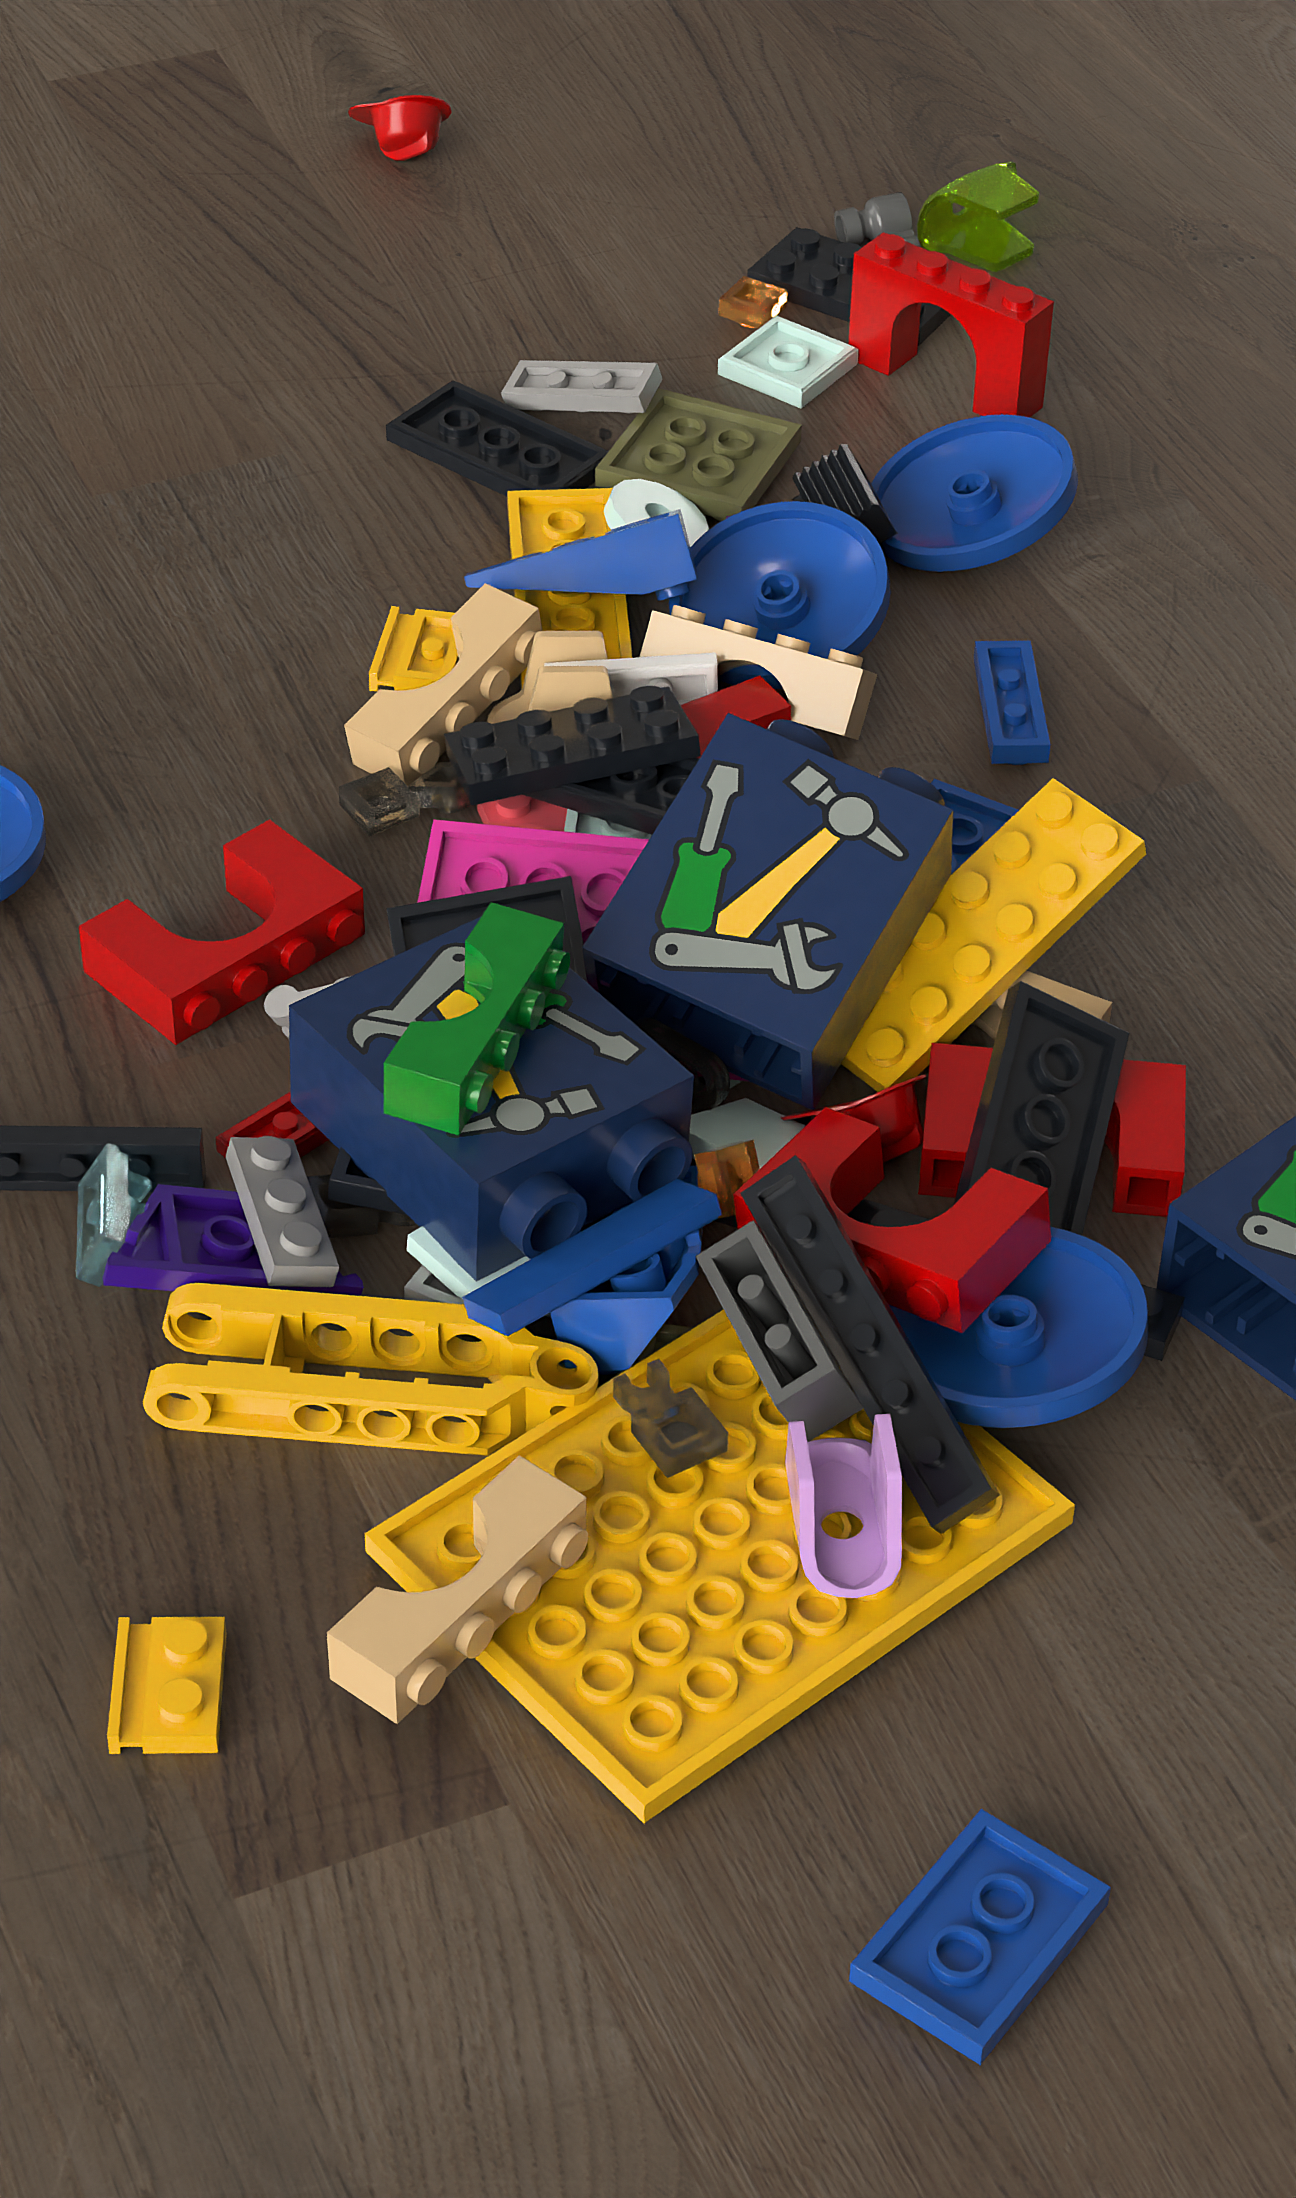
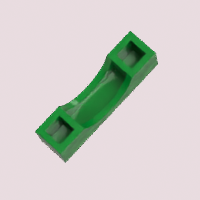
(449, 1066)

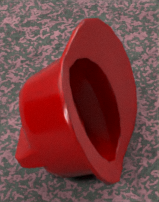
(404, 124)
(892, 1110)

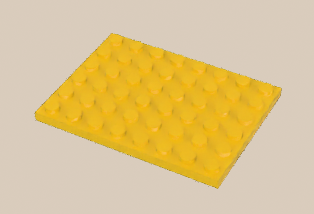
(691, 1602)

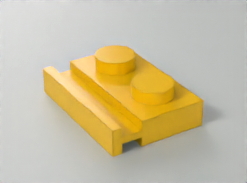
(413, 650)
(167, 1685)

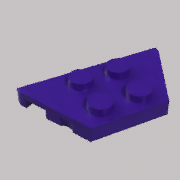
(196, 1239)

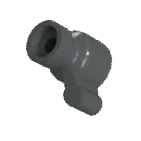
(880, 214)

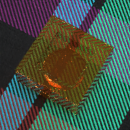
(752, 302)
(726, 1170)

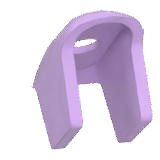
(854, 1479)

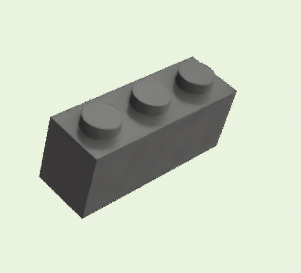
(778, 1332)

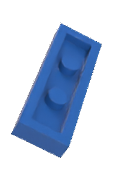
(1011, 702)

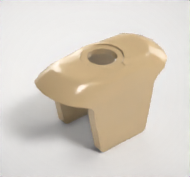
(558, 686)

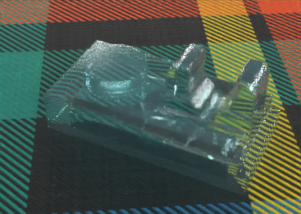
(106, 1208)

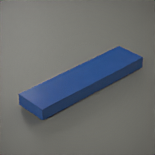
(592, 1257)

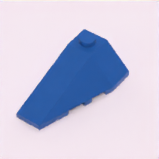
(626, 560)
(629, 1309)

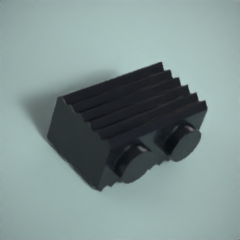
(843, 484)

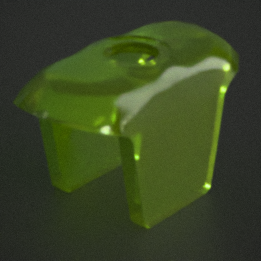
(980, 228)

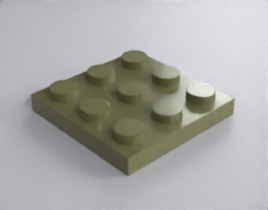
(703, 451)

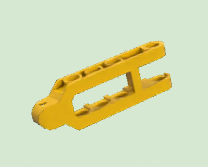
(288, 1333)

